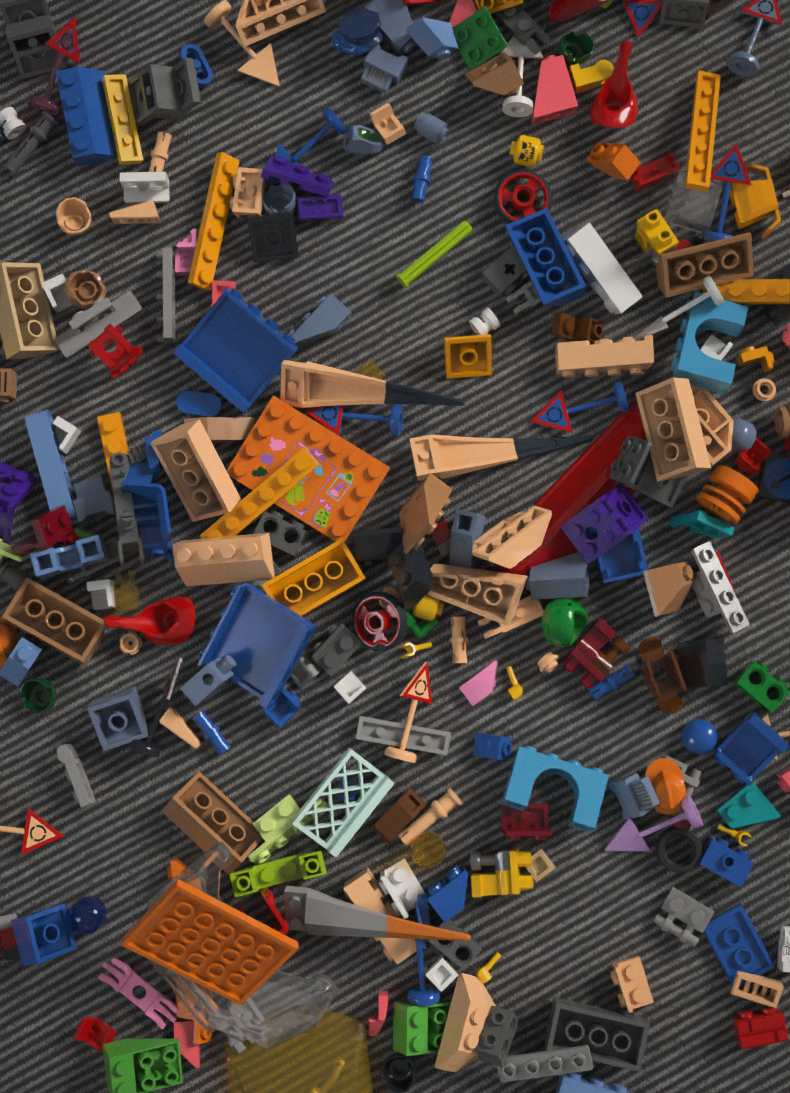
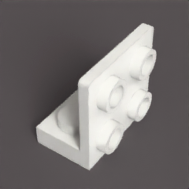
(402, 886)

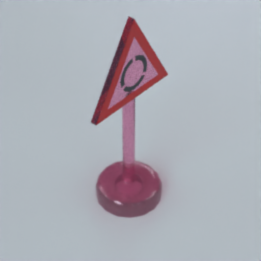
(66, 44)

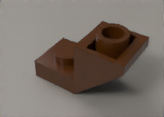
(576, 329)
(399, 815)

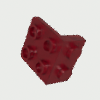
(48, 529)
(530, 822)

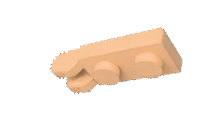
(526, 611)

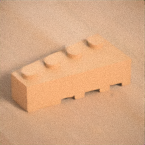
(479, 591)
(366, 892)

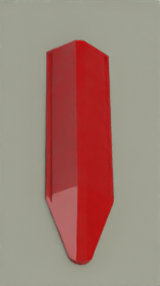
(580, 487)

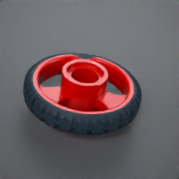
(503, 196)
(387, 617)

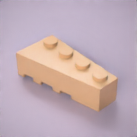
(604, 357)

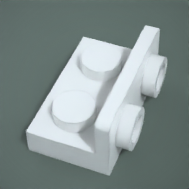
(145, 186)

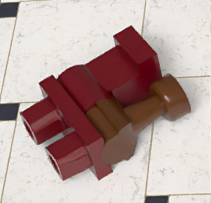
(590, 658)

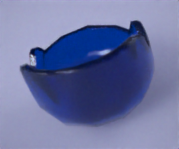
(87, 915)

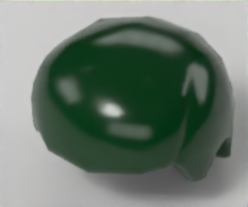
(576, 48)
(38, 695)

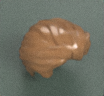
(84, 288)

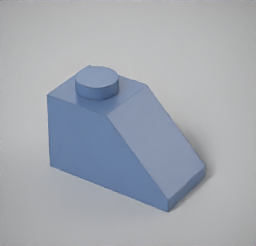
(433, 37)
(20, 660)

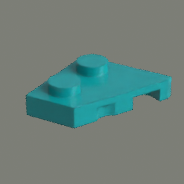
(703, 524)
(747, 807)

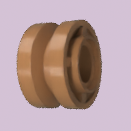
(782, 421)

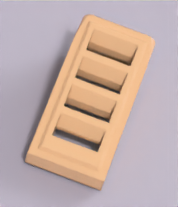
(135, 214)
(177, 725)
(771, 1000)

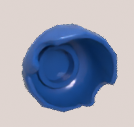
(699, 736)

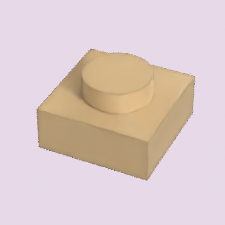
(540, 865)

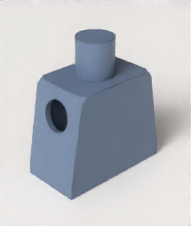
(209, 679)

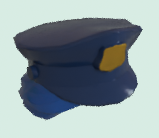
(357, 31)

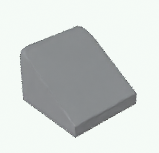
(304, 671)

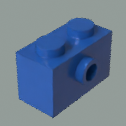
(726, 862)

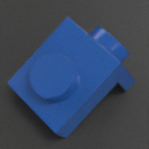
(284, 709)
(492, 746)

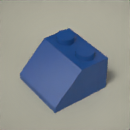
(43, 935)

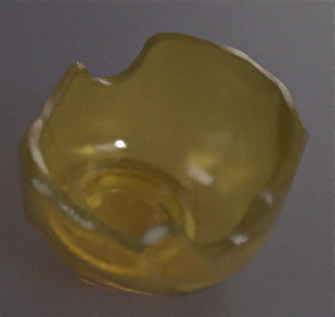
(428, 850)

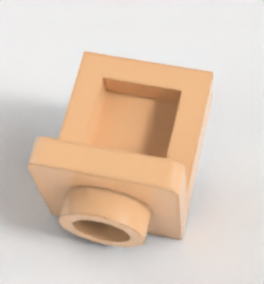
(387, 124)

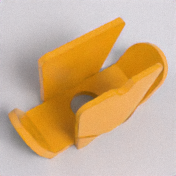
(755, 200)

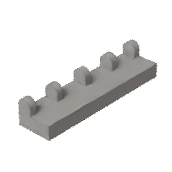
(168, 296)

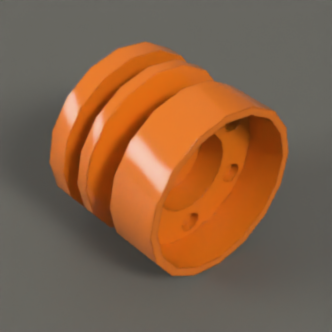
(729, 490)

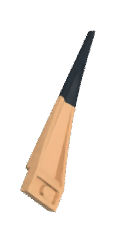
(321, 385)
(459, 455)

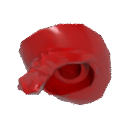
(616, 101)
(162, 623)

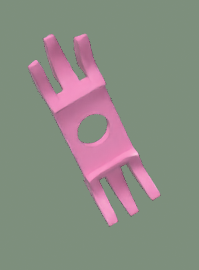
(149, 1002)

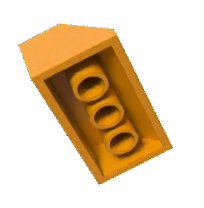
(316, 579)

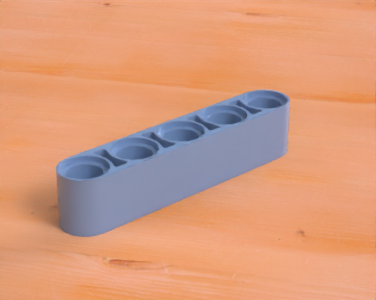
(50, 461)

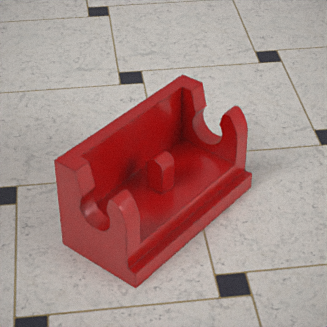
(655, 172)

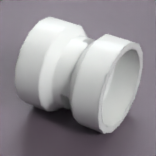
(11, 124)
(484, 323)

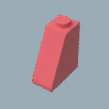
(553, 92)

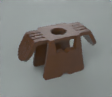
(665, 691)

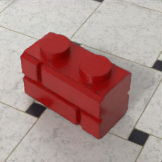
(760, 1027)

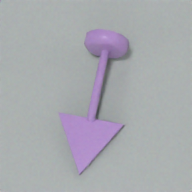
(630, 839)

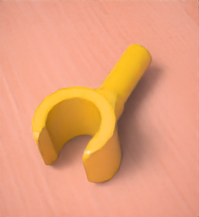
(411, 649)
(516, 690)
(735, 834)
(482, 972)

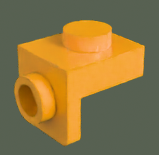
(752, 355)

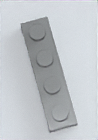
(391, 734)

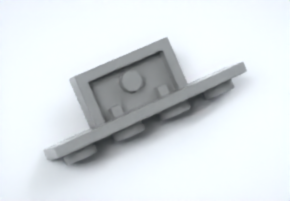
(91, 323)
(715, 589)
(546, 1063)

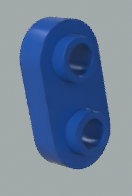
(201, 65)

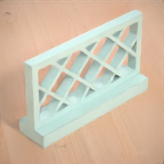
(359, 809)

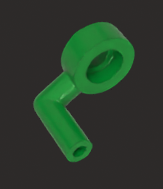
(421, 631)

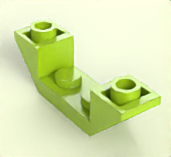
(277, 871)

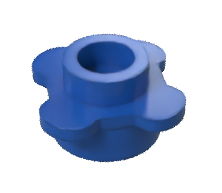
(351, 795)

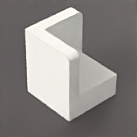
(55, 291)
(715, 348)
(66, 434)
(102, 594)
(349, 687)
(441, 973)

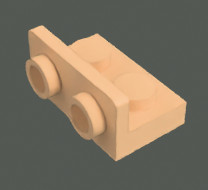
(248, 192)
(632, 983)

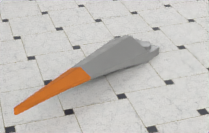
(329, 916)

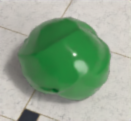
(563, 621)

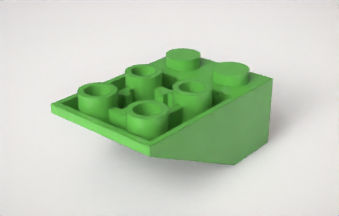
(419, 1028)
(142, 1065)

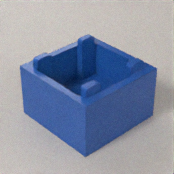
(622, 560)

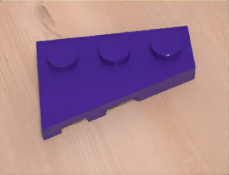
(290, 174)

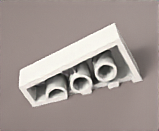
(601, 269)

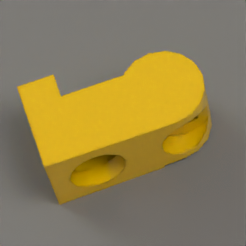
(590, 77)

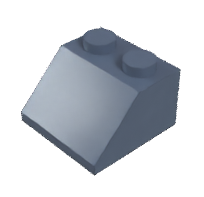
(118, 718)

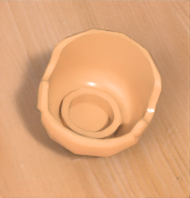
(73, 216)

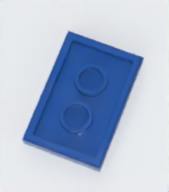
(737, 944)

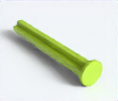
(434, 254)

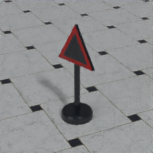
(146, 746)

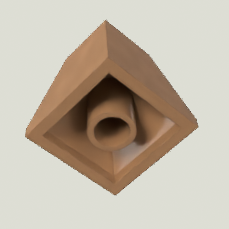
(497, 75)
(668, 586)

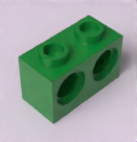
(758, 691)

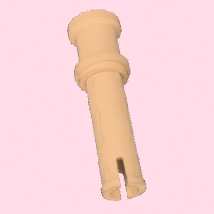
(438, 810)

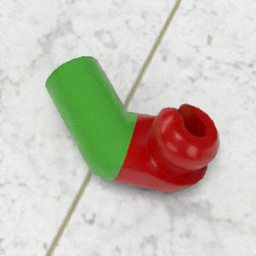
(77, 534)

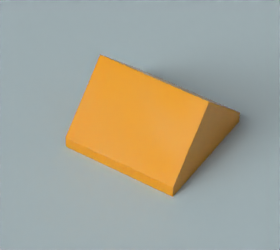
(468, 356)

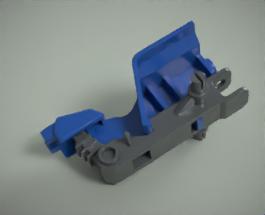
(141, 504)

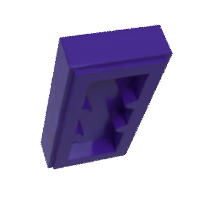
(319, 207)

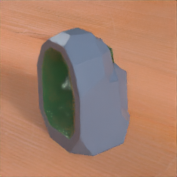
(362, 141)

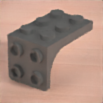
(636, 471)

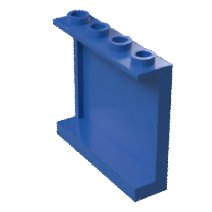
(236, 349)
(261, 639)

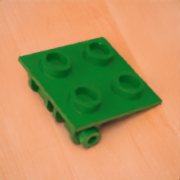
(478, 38)

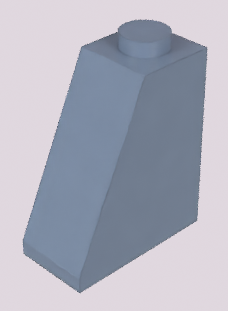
(394, 20)
(560, 578)

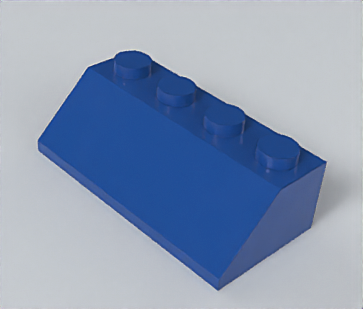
(86, 115)
(546, 259)

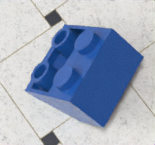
(449, 894)

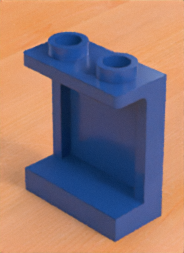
(750, 748)

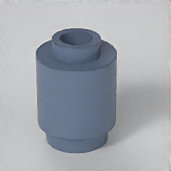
(431, 127)

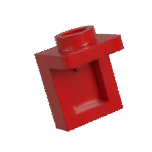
(750, 460)
(94, 1032)

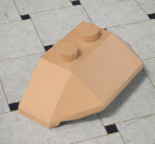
(267, 17)
(715, 424)
(513, 537)
(464, 1024)

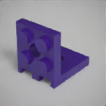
(16, 488)
(613, 517)

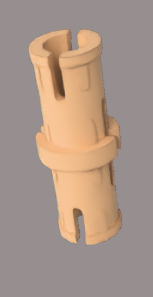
(159, 154)
(459, 639)

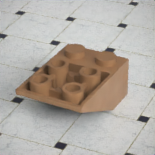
(423, 511)

